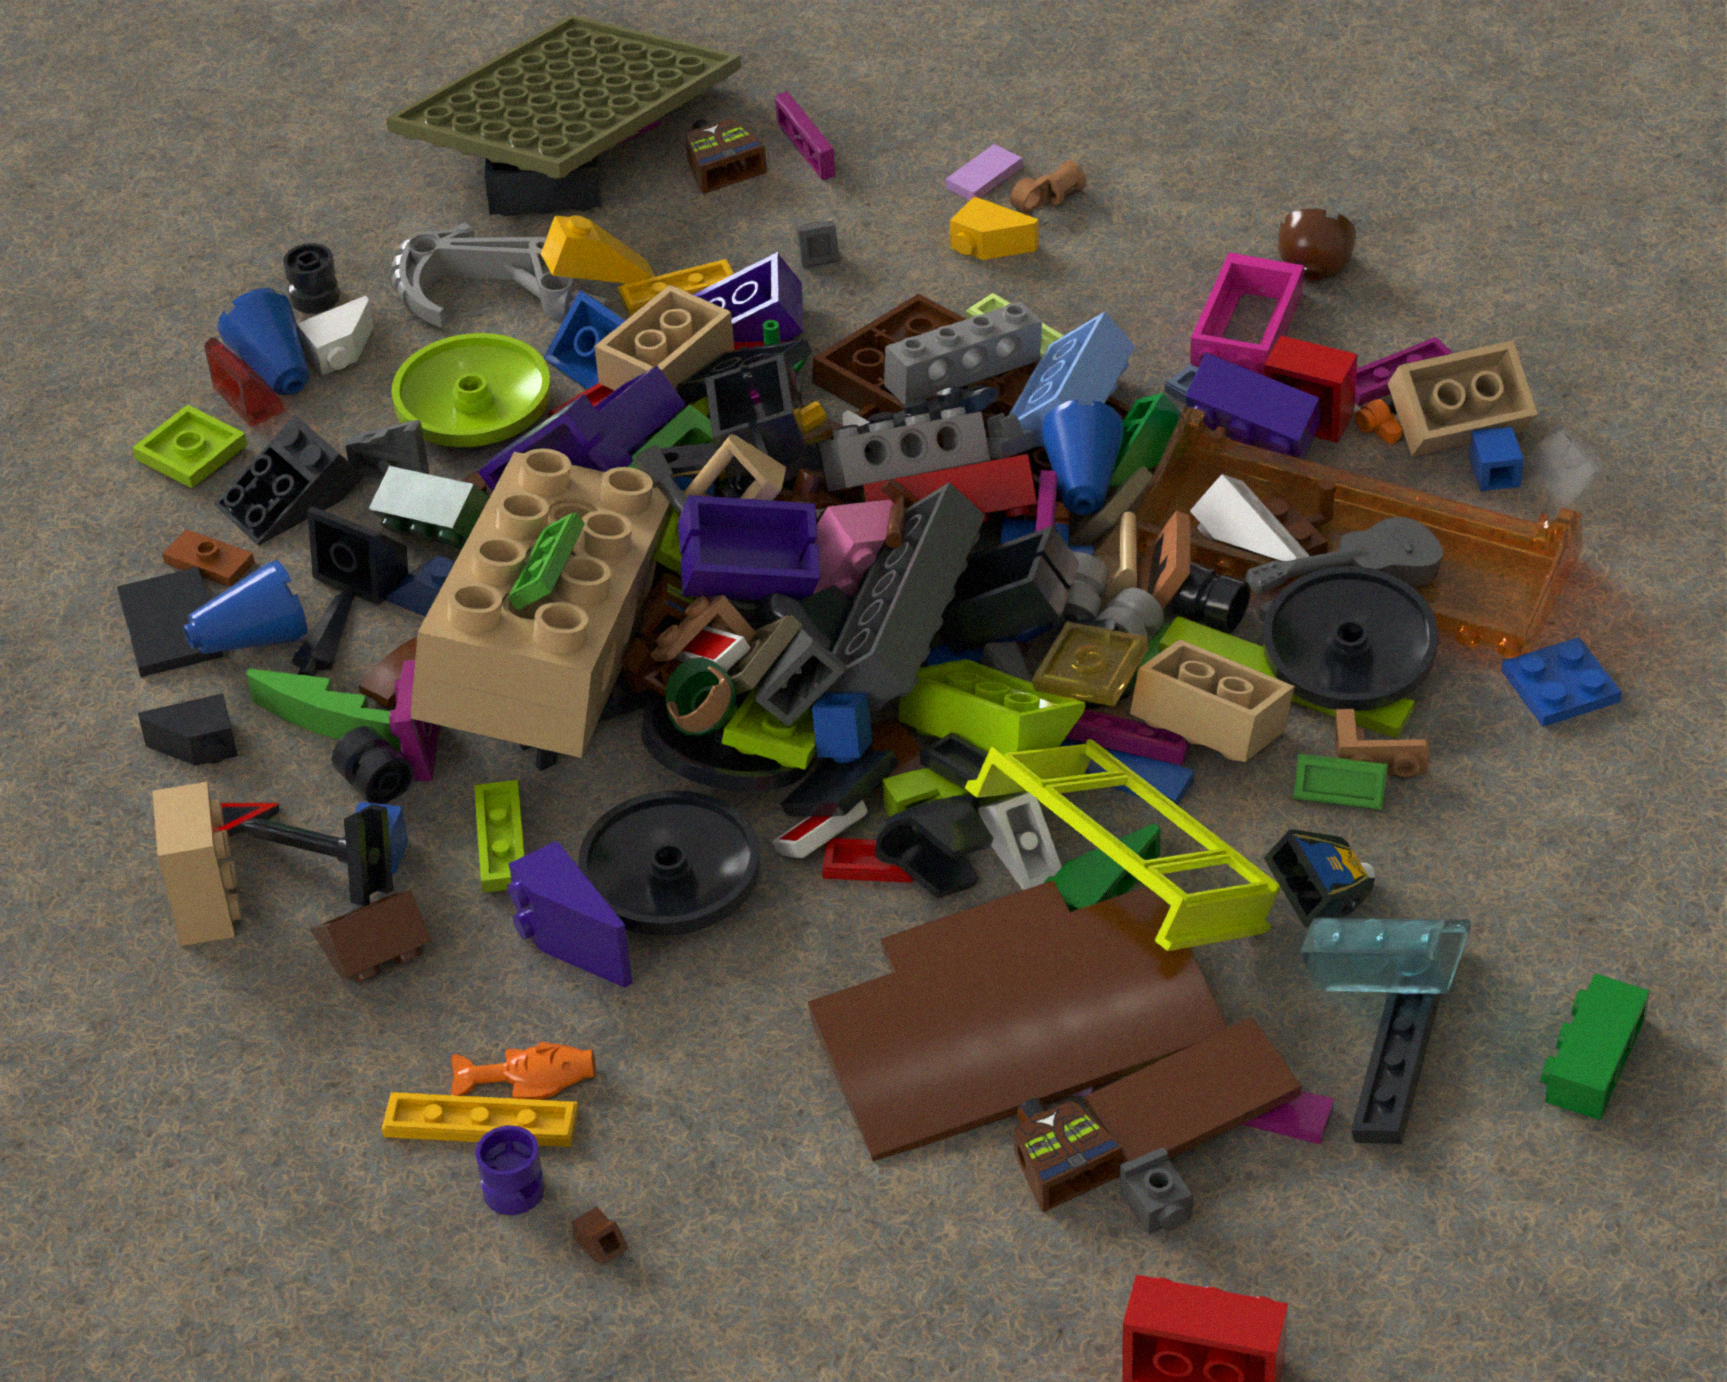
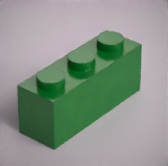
(1595, 1046)

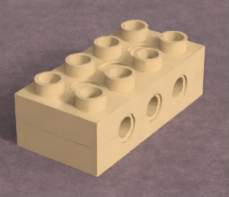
(552, 664)

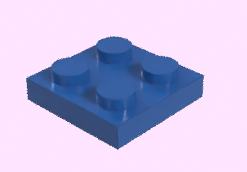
(1561, 681)

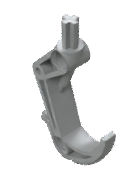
(459, 254)

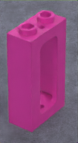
(1247, 276)

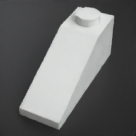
(1238, 517)

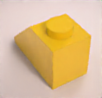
(992, 231)

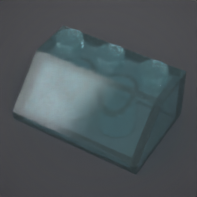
(1384, 954)

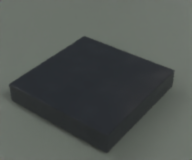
(839, 786)

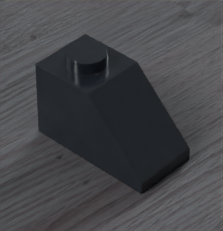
(191, 730)

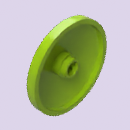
(472, 389)

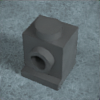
(1155, 1191)

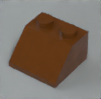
(373, 935)

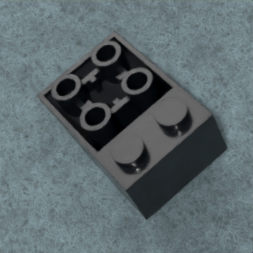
(286, 481)

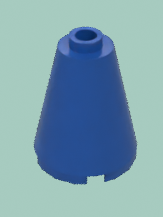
(267, 339)
(1083, 452)
(249, 614)

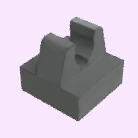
(817, 243)
(1008, 437)

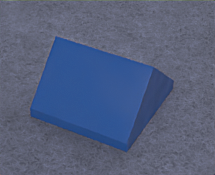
(576, 339)

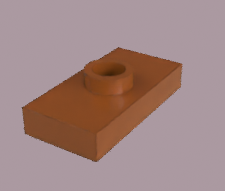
(213, 558)

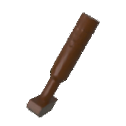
(897, 516)

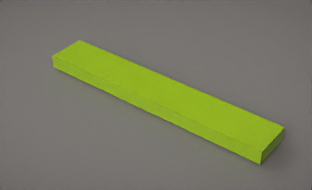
(1384, 720)

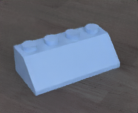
(1075, 368)

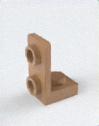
(715, 612)
(1402, 756)

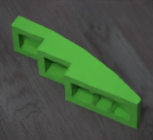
(315, 706)

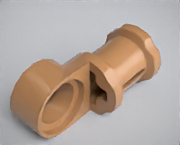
(1048, 188)

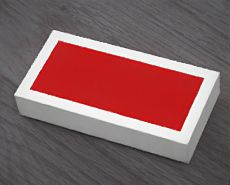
(716, 646)
(815, 832)

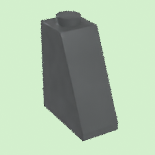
(798, 677)

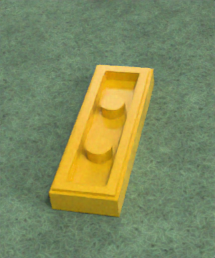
(690, 280)

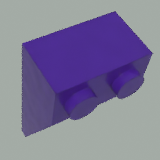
(757, 295)
(568, 915)

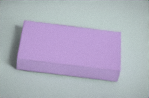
(984, 172)

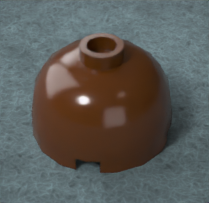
(1316, 242)

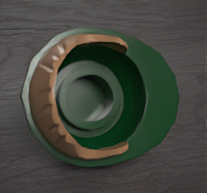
(700, 697)

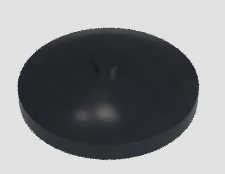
(1350, 638)
(707, 759)
(671, 861)

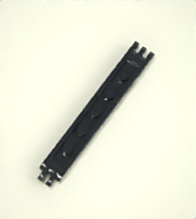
(950, 398)

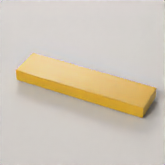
(472, 1117)

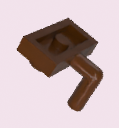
(1303, 526)

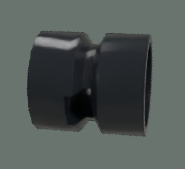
(311, 278)
(1215, 599)
(372, 765)

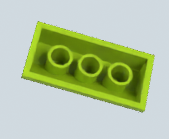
(987, 708)

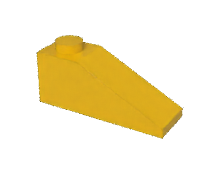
(586, 251)

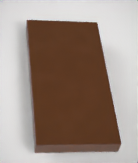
(1195, 1093)

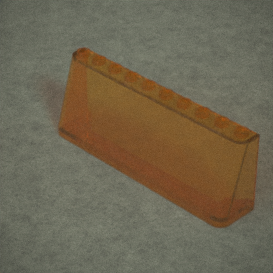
(1494, 572)

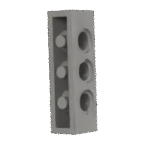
(963, 352)
(848, 467)

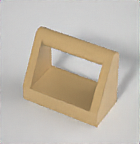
(766, 471)
(1119, 554)

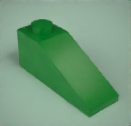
(1146, 435)
(1098, 877)

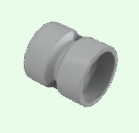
(1086, 587)
(1135, 612)

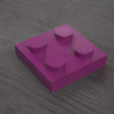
(417, 737)

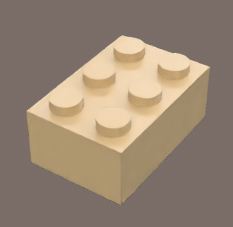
(669, 331)
(1461, 393)
(1211, 700)
(195, 863)

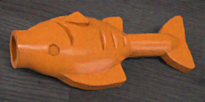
(533, 1072)

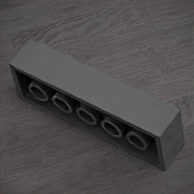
(906, 597)

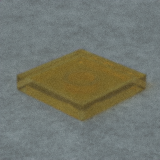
(1090, 663)

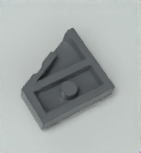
(392, 446)

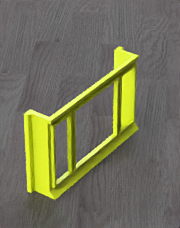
(1193, 917)

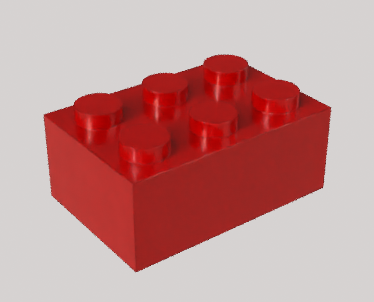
(1201, 1334)

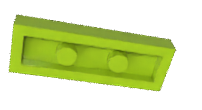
(498, 832)

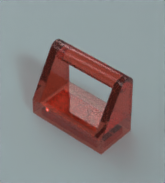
(240, 385)

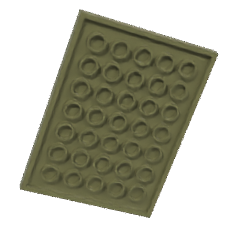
(564, 95)

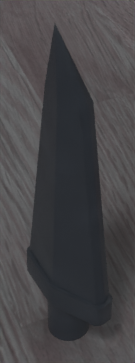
(321, 645)

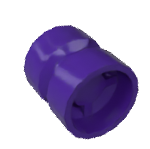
(510, 1170)

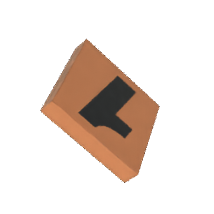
(1166, 560)

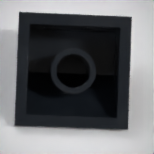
(354, 556)

